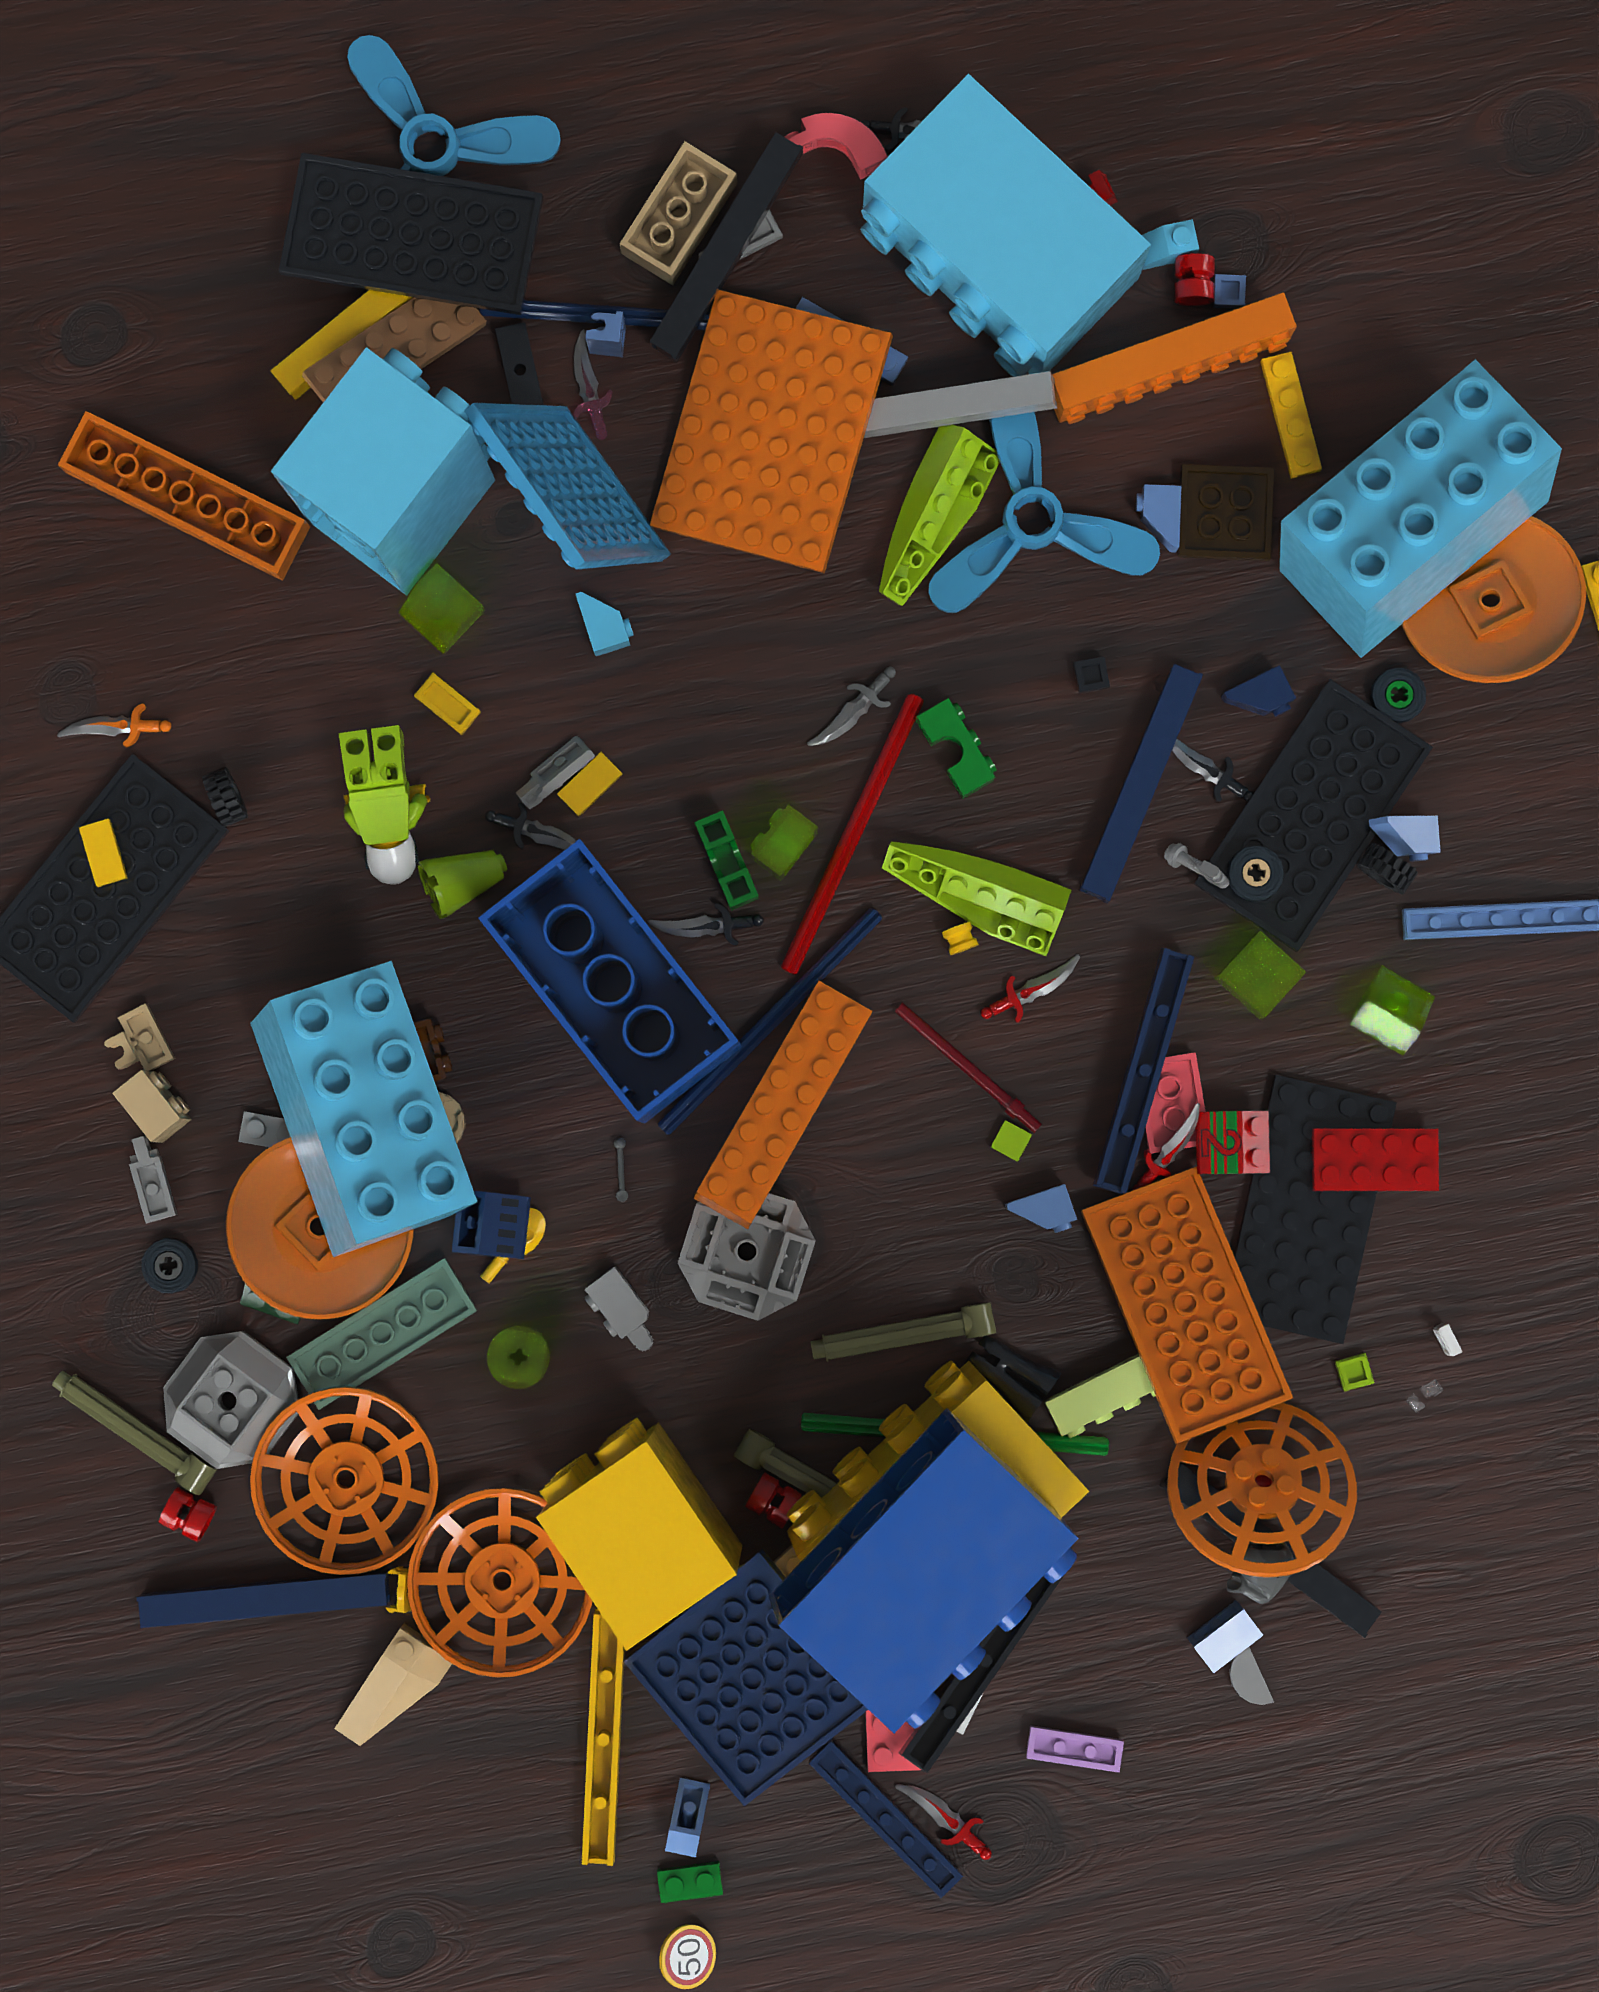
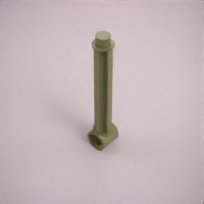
(971, 1321)
(761, 1453)
(189, 1469)

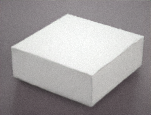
(1447, 1339)

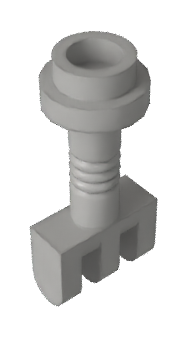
(1177, 855)

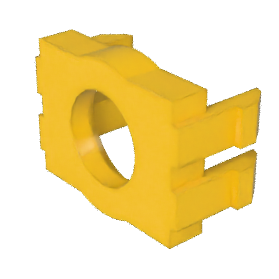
(402, 1598)

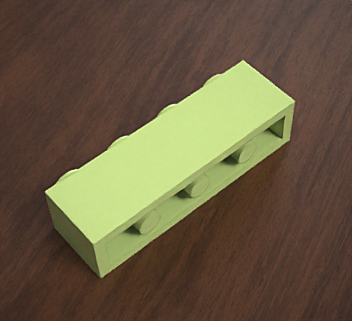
(1099, 1396)

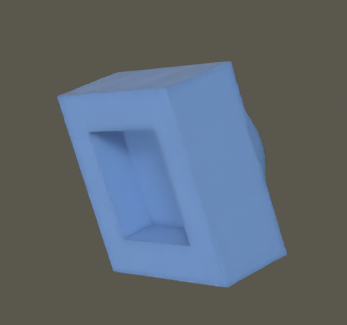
(1229, 291)

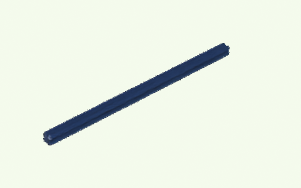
(583, 313)
(771, 1020)

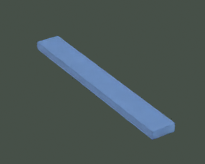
(1500, 919)

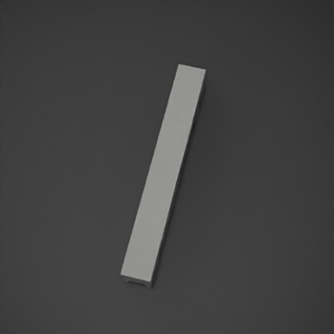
(962, 404)

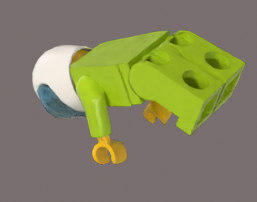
(381, 801)

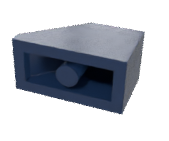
(1262, 694)

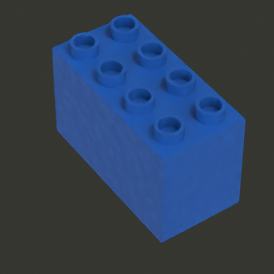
(610, 982)
(923, 1573)

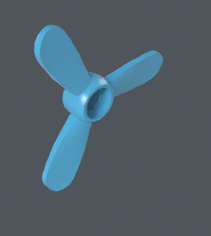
(495, 141)
(1094, 538)

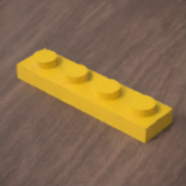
(1291, 415)

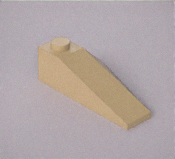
(397, 1682)

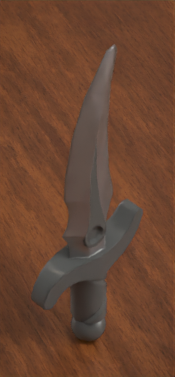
(854, 709)

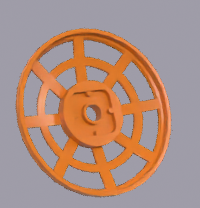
(332, 1496)
(1264, 1501)
(483, 1592)

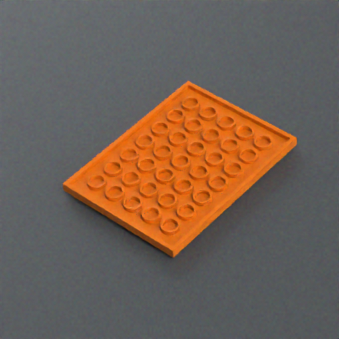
(771, 430)

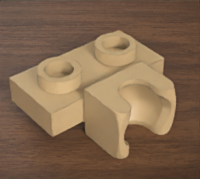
(141, 1040)

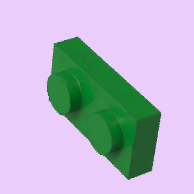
(690, 1882)

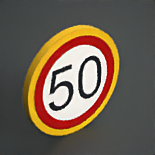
(687, 1956)

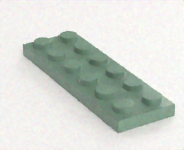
(383, 1332)

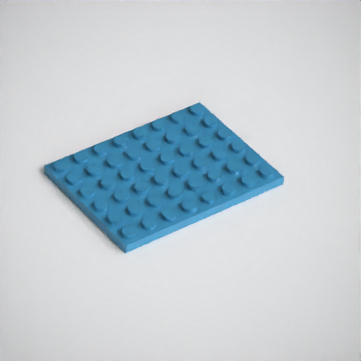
(567, 484)

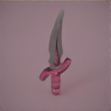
(588, 388)

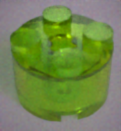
(504, 1367)

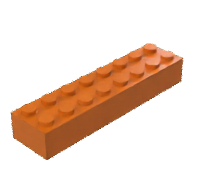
(1173, 358)
(184, 495)
(782, 1105)

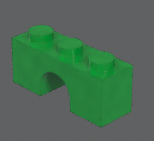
(945, 723)
(726, 860)

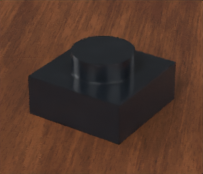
(1091, 675)

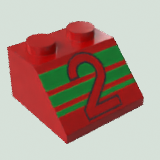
(1233, 1142)

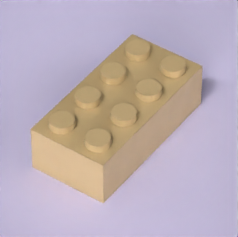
(678, 213)

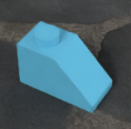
(1170, 242)
(604, 625)

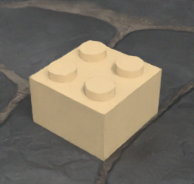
(153, 1105)

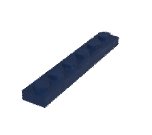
(885, 1818)

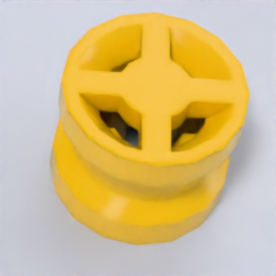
(960, 938)

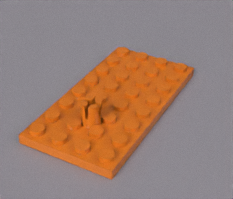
(1186, 1305)

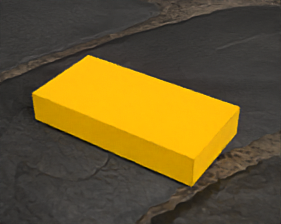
(447, 703)
(590, 784)
(103, 852)

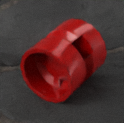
(1194, 279)
(764, 1493)
(197, 1520)

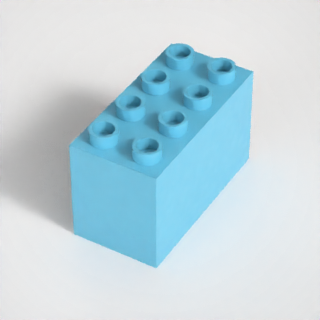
(1001, 230)
(387, 467)
(1418, 508)
(362, 1108)

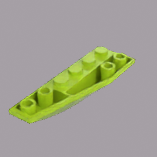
(936, 507)
(983, 892)

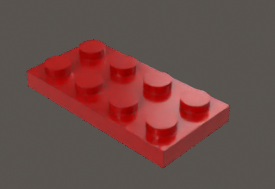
(1375, 1160)

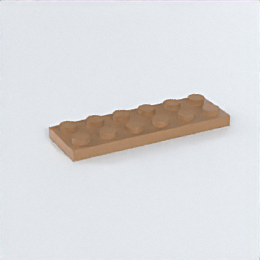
(417, 329)

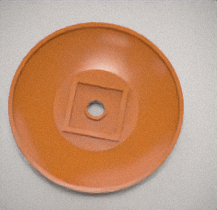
(1529, 628)
(285, 1260)

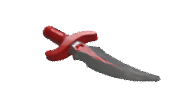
(1032, 989)
(1168, 1151)
(948, 1819)

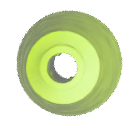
(459, 878)

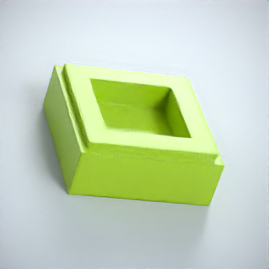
(1011, 1140)
(1354, 1372)

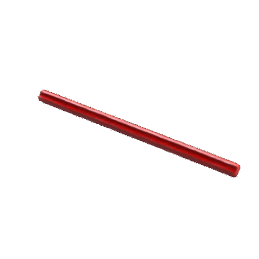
(852, 833)

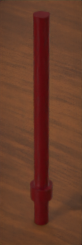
(1013, 1107)

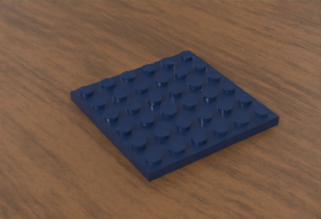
(743, 1683)

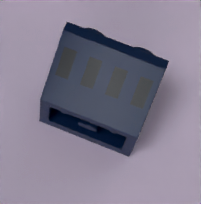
(493, 1226)

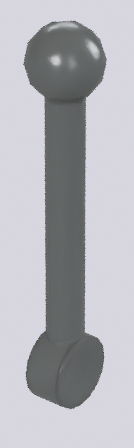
(622, 1194)

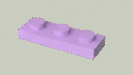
(1074, 1748)

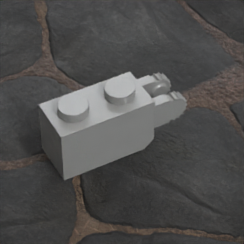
(621, 1308)

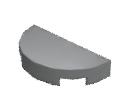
(1248, 1680)

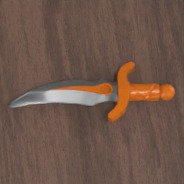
(114, 726)

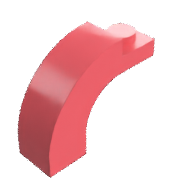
(844, 135)

